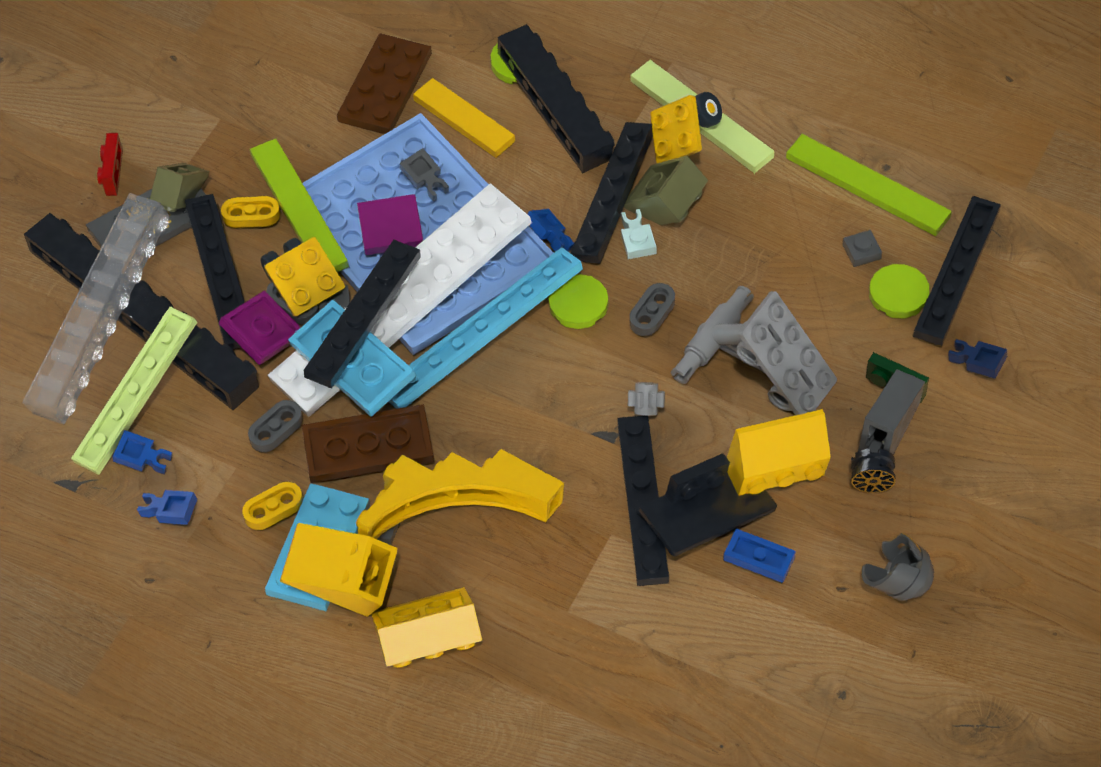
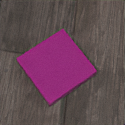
(389, 220)
(260, 327)

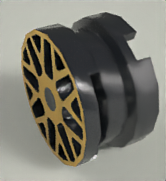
(873, 470)

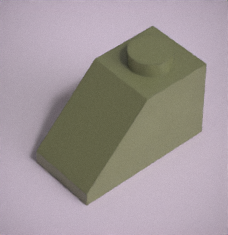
(176, 184)

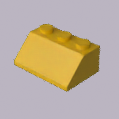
(779, 452)
(426, 627)

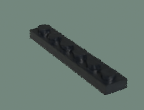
(612, 192)
(215, 259)
(956, 271)
(362, 314)
(640, 488)

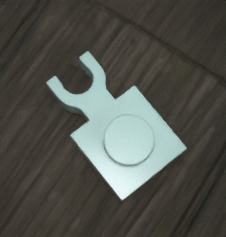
(637, 237)

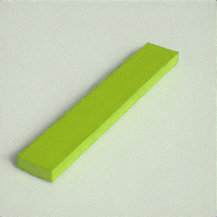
(869, 184)
(295, 200)

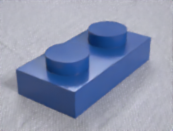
(759, 555)

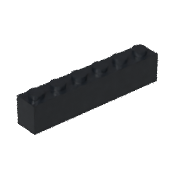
(555, 98)

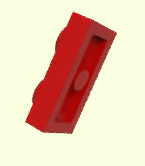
(111, 156)

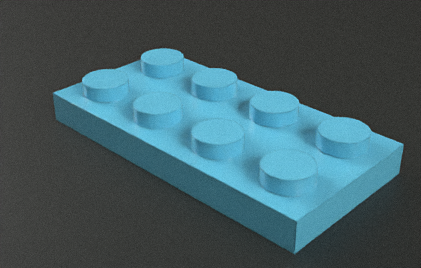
(373, 372)
(324, 509)

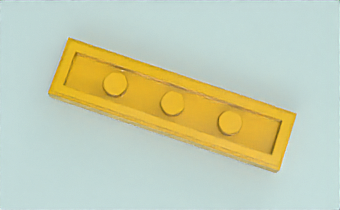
(464, 117)

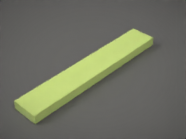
(726, 134)
(134, 390)

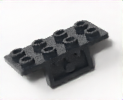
(702, 506)

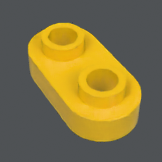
(250, 211)
(271, 505)

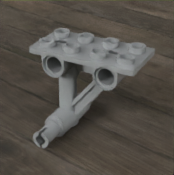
(768, 342)

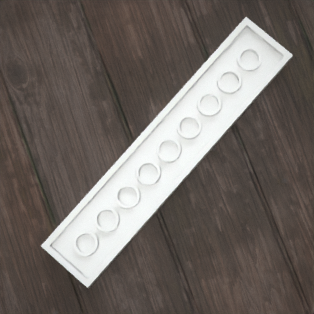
(445, 263)

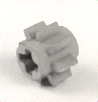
(646, 398)

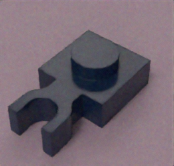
(981, 359)

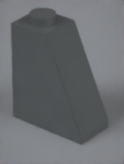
(892, 413)

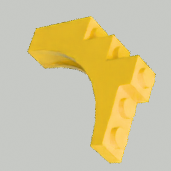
(456, 481)

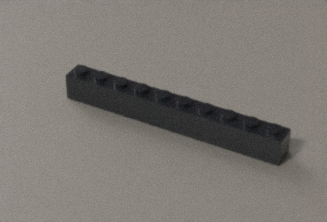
(200, 357)

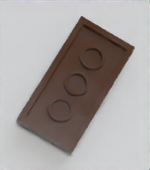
(384, 84)
(366, 443)

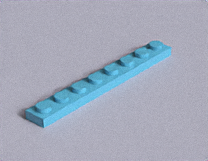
(488, 324)

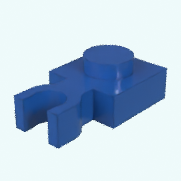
(549, 227)
(137, 451)
(172, 508)

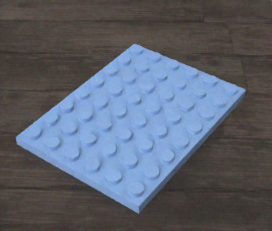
(376, 175)

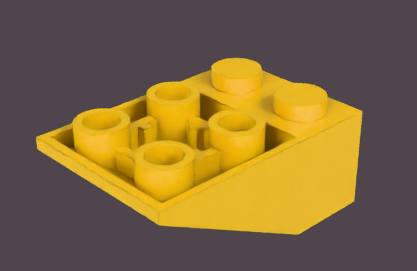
(339, 567)

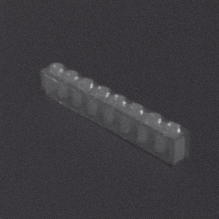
(96, 309)

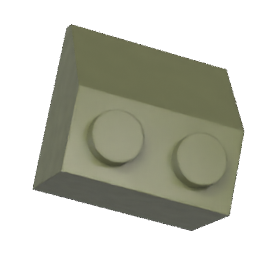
(667, 191)

